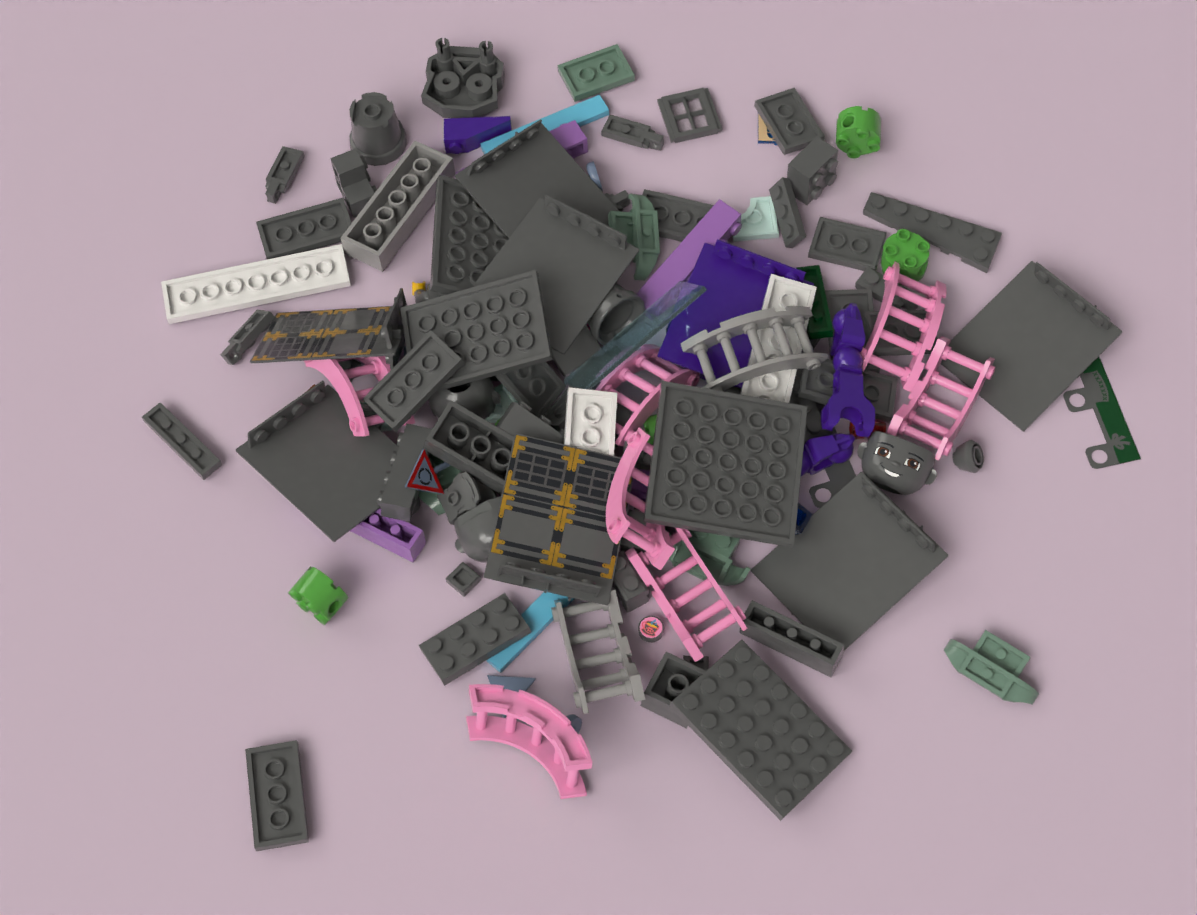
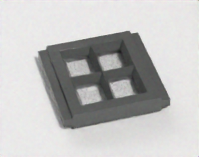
(689, 115)

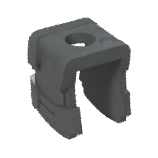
(463, 496)

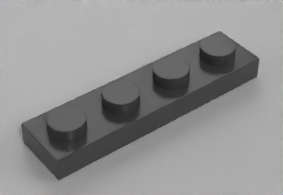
(182, 441)

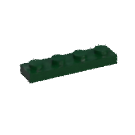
(820, 323)

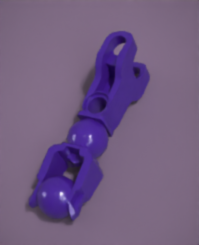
(848, 393)
(825, 451)

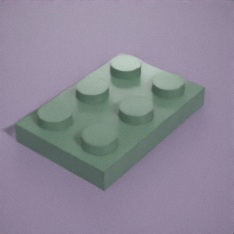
(596, 72)

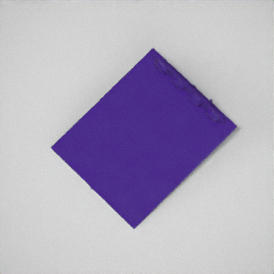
(734, 286)

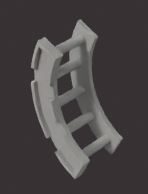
(749, 324)
(622, 654)

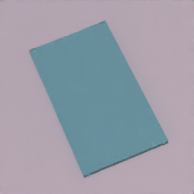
(634, 335)

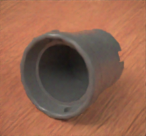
(376, 129)
(615, 313)

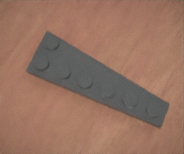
(963, 239)

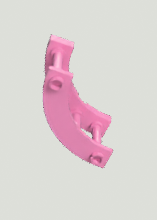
(928, 326)
(640, 360)
(351, 399)
(907, 416)
(655, 538)
(671, 607)
(549, 741)

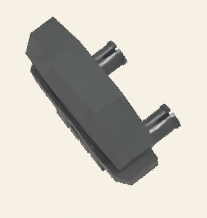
(463, 71)

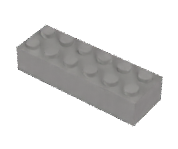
(396, 206)

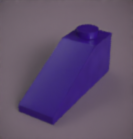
(466, 134)

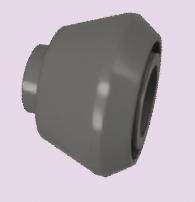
(969, 456)

